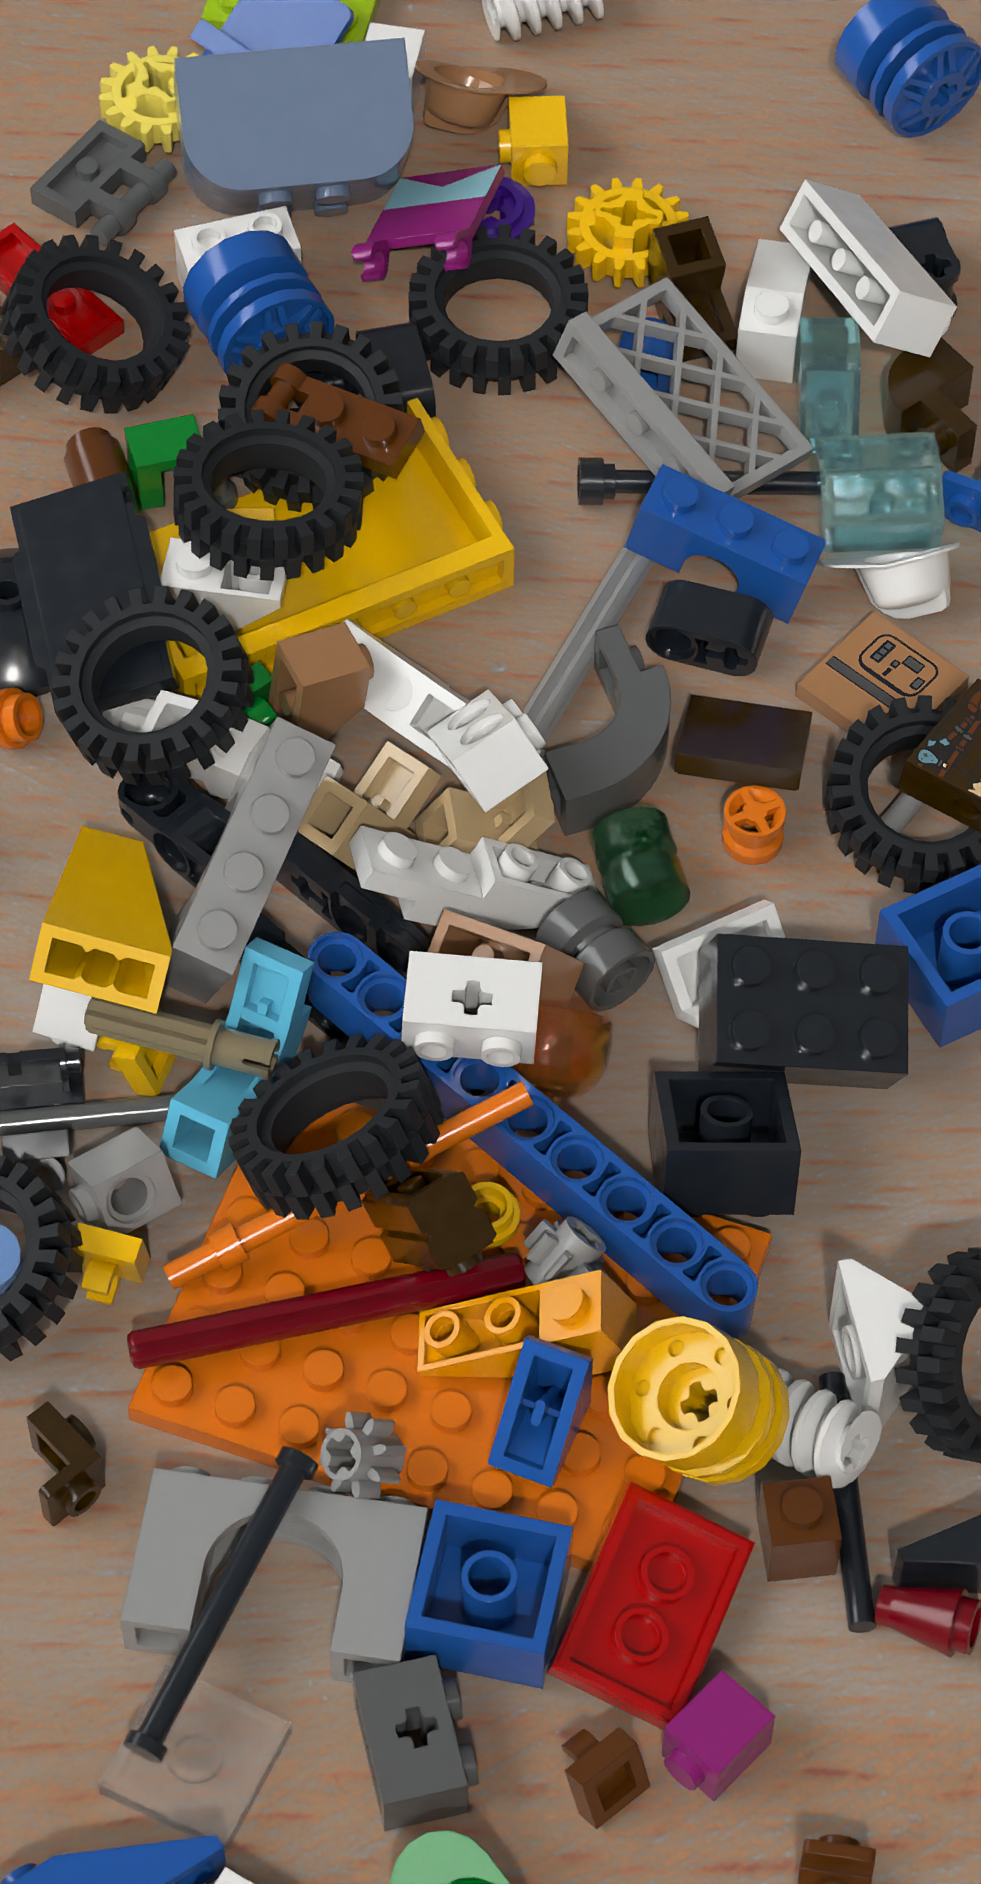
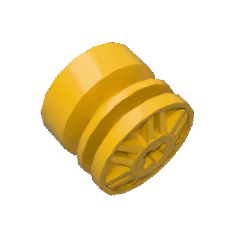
(698, 1401)

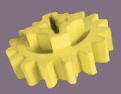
(142, 98)

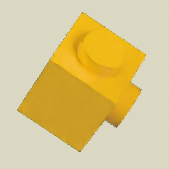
(536, 140)

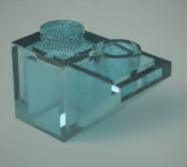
(828, 377)

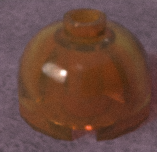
(569, 1052)

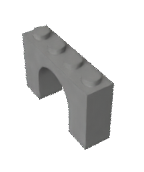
(236, 883)
(198, 1521)

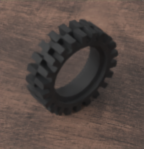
(308, 352)
(493, 360)
(67, 366)
(268, 542)
(126, 628)
(855, 815)
(359, 1161)
(46, 1260)
(938, 1354)

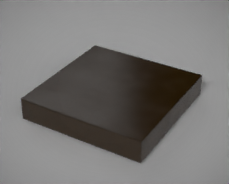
(743, 742)

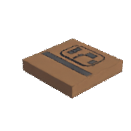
(874, 668)

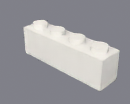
(868, 268)

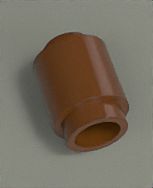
(95, 455)

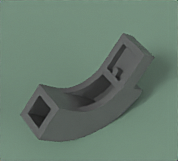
(628, 755)

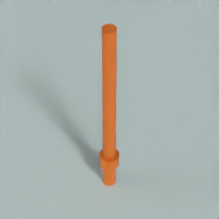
(231, 1245)

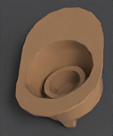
(471, 96)

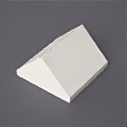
(864, 1335)

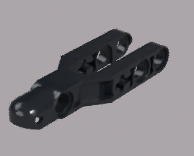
(185, 832)

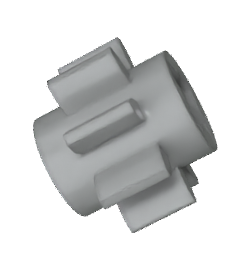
(563, 1250)
(362, 1455)

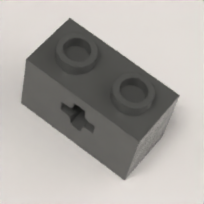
(411, 1781)

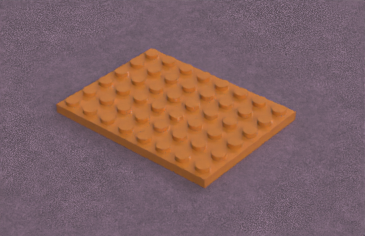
(300, 1385)

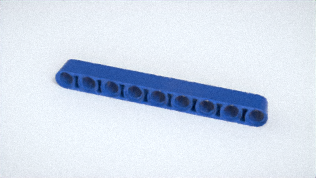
(558, 1148)

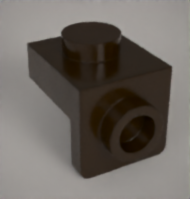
(71, 1454)

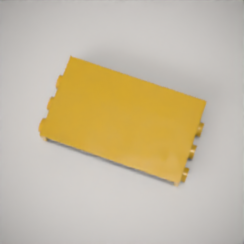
(418, 554)

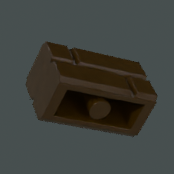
(432, 1221)

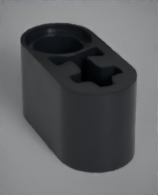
(407, 357)
(709, 628)

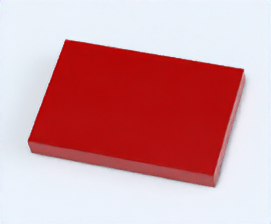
(650, 1607)

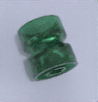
(640, 866)

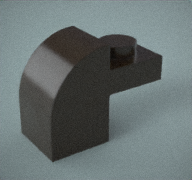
(695, 265)
(928, 397)

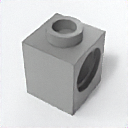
(142, 1198)

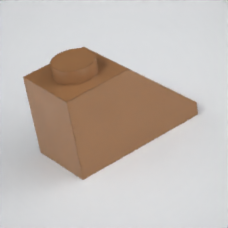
(320, 679)

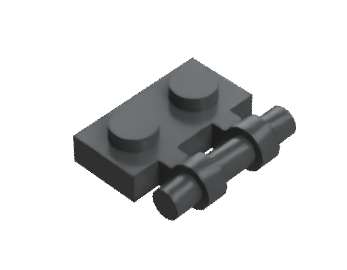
(89, 174)

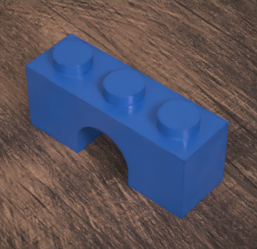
(693, 519)

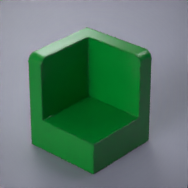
(153, 451)

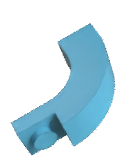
(264, 1004)

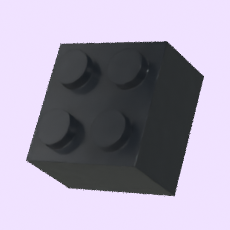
(725, 1142)

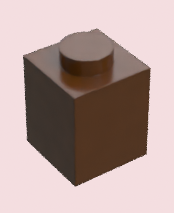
(799, 1528)

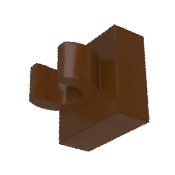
(604, 1774)

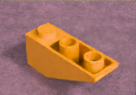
(488, 1332)

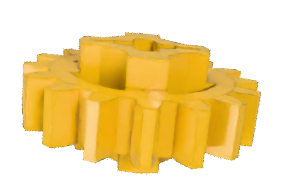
(616, 229)

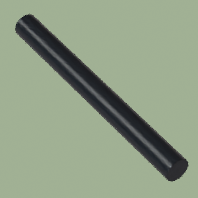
(853, 1545)

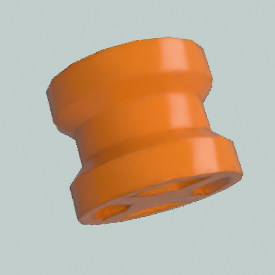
(763, 812)

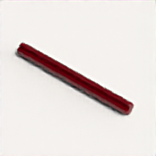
(322, 1311)

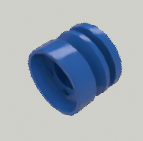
(909, 63)
(248, 289)

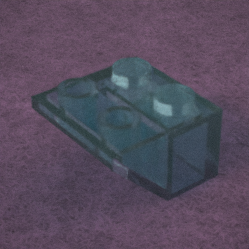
(879, 492)

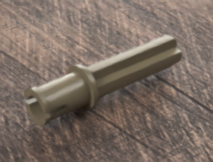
(184, 1037)

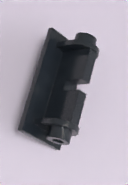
(41, 1078)

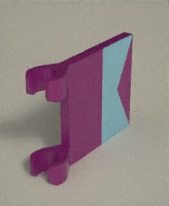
(431, 210)

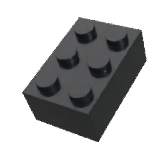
(804, 1010)

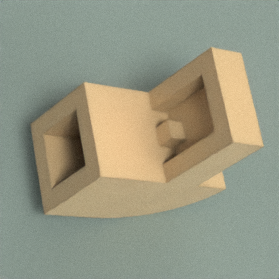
(383, 800)
(460, 821)

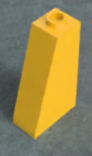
(105, 925)

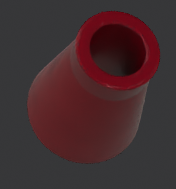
(932, 1616)

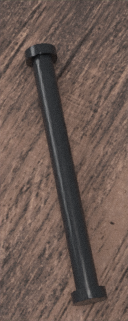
(149, 1739)

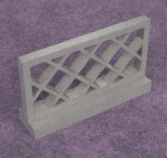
(649, 417)

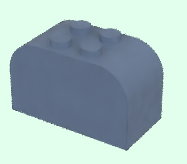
(294, 126)

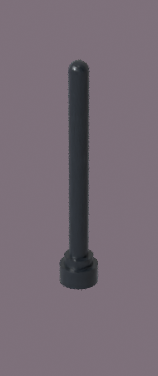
(602, 481)

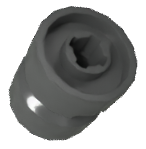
(612, 954)

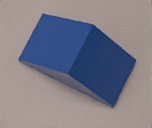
(542, 1411)

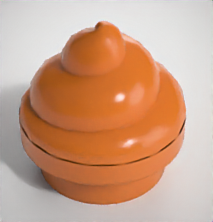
(19, 718)

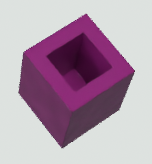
(716, 1736)

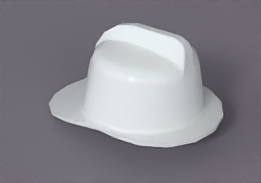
(902, 581)

